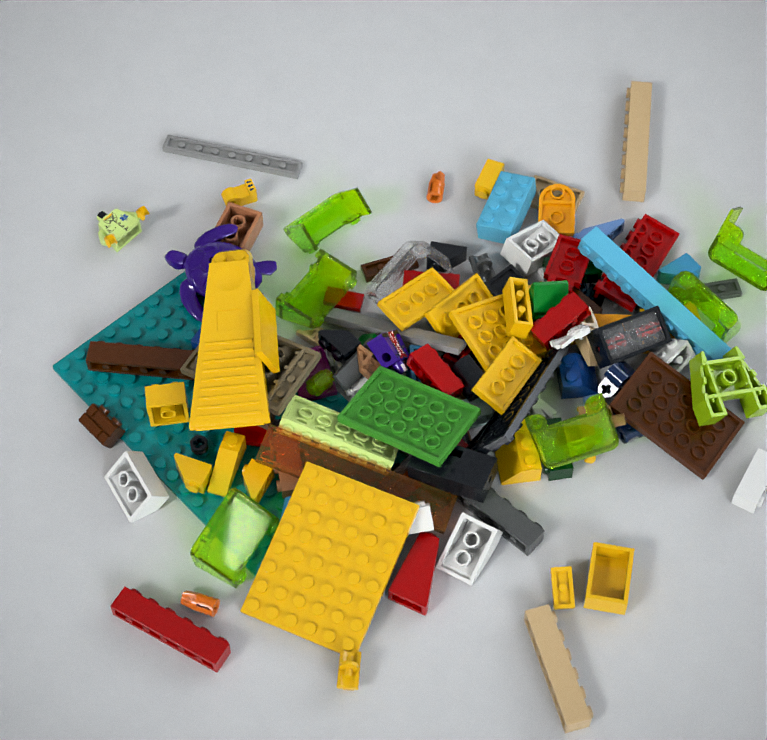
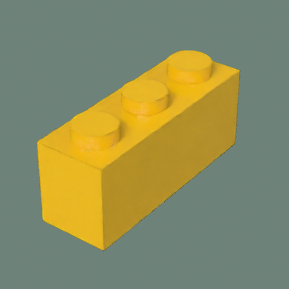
(517, 307)

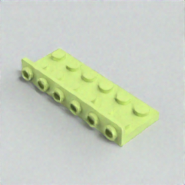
(322, 426)

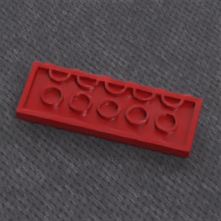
(648, 248)

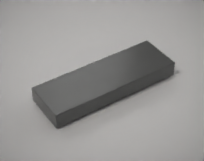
(349, 372)

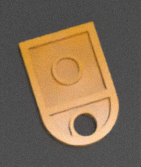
(558, 211)

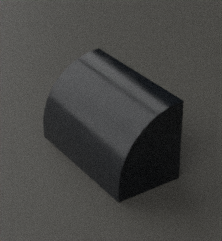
(469, 374)

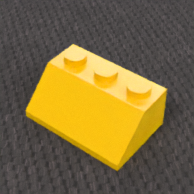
(519, 459)

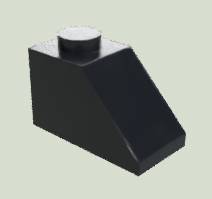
(455, 253)

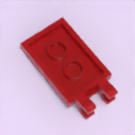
(567, 263)

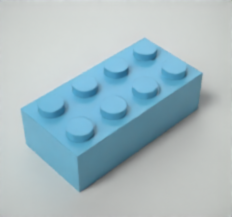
(506, 207)

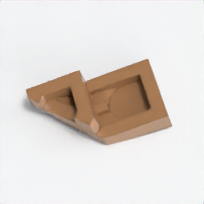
(366, 363)

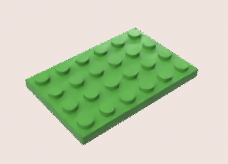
(409, 415)

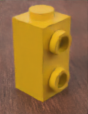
(488, 178)

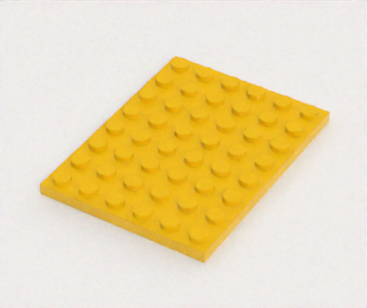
(330, 559)

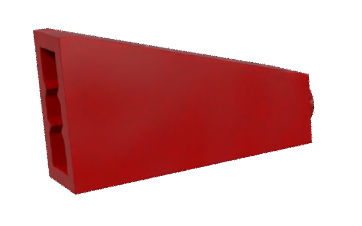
(415, 578)

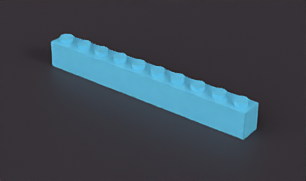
(649, 293)

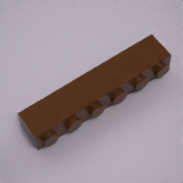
(137, 359)

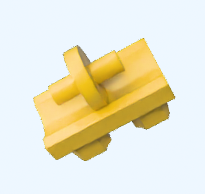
(349, 670)

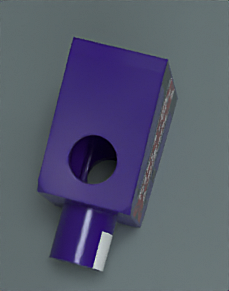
(390, 350)

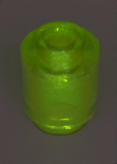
(320, 382)

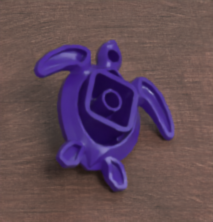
(197, 266)

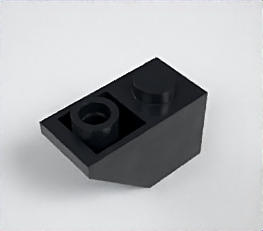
(339, 343)

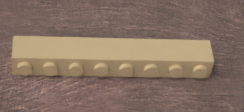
(636, 141)

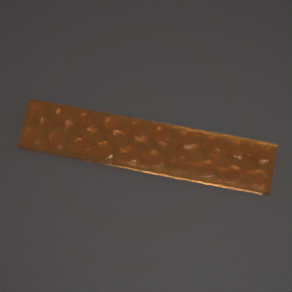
(290, 452)

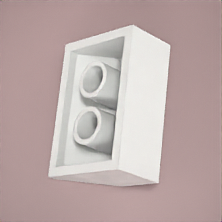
(136, 485)

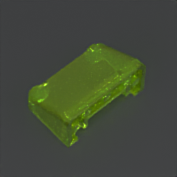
(689, 288)
(317, 292)
(574, 437)
(232, 537)

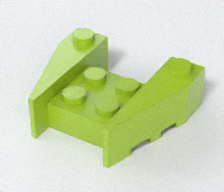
(723, 381)

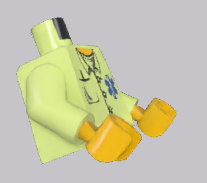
(120, 227)

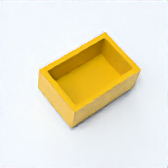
(609, 578)

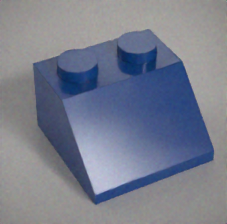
(576, 377)

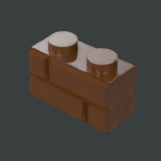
(102, 425)

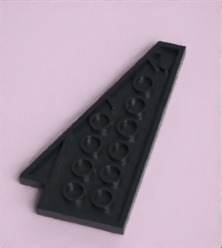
(501, 428)

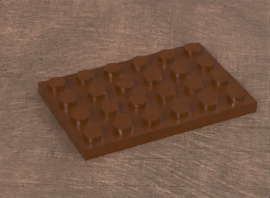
(661, 409)

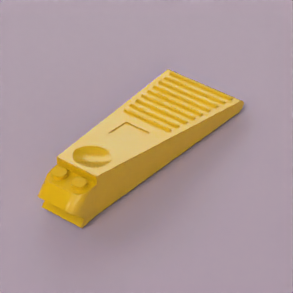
(229, 374)

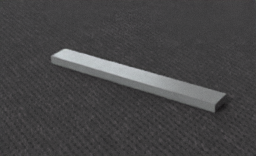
(232, 156)
(410, 335)

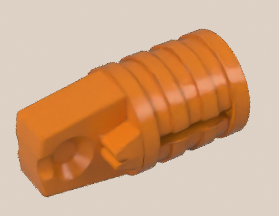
(436, 187)
(200, 602)

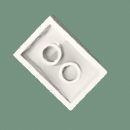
(529, 247)
(468, 548)

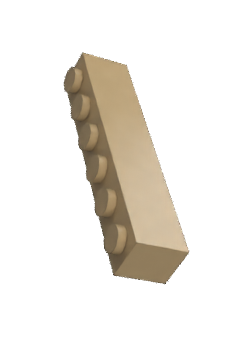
(558, 669)

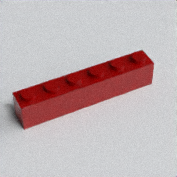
(171, 629)

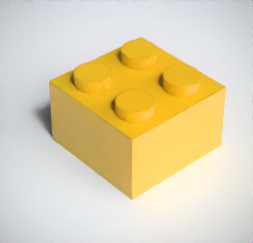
(167, 404)

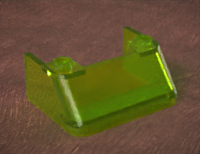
(327, 218)
(735, 257)

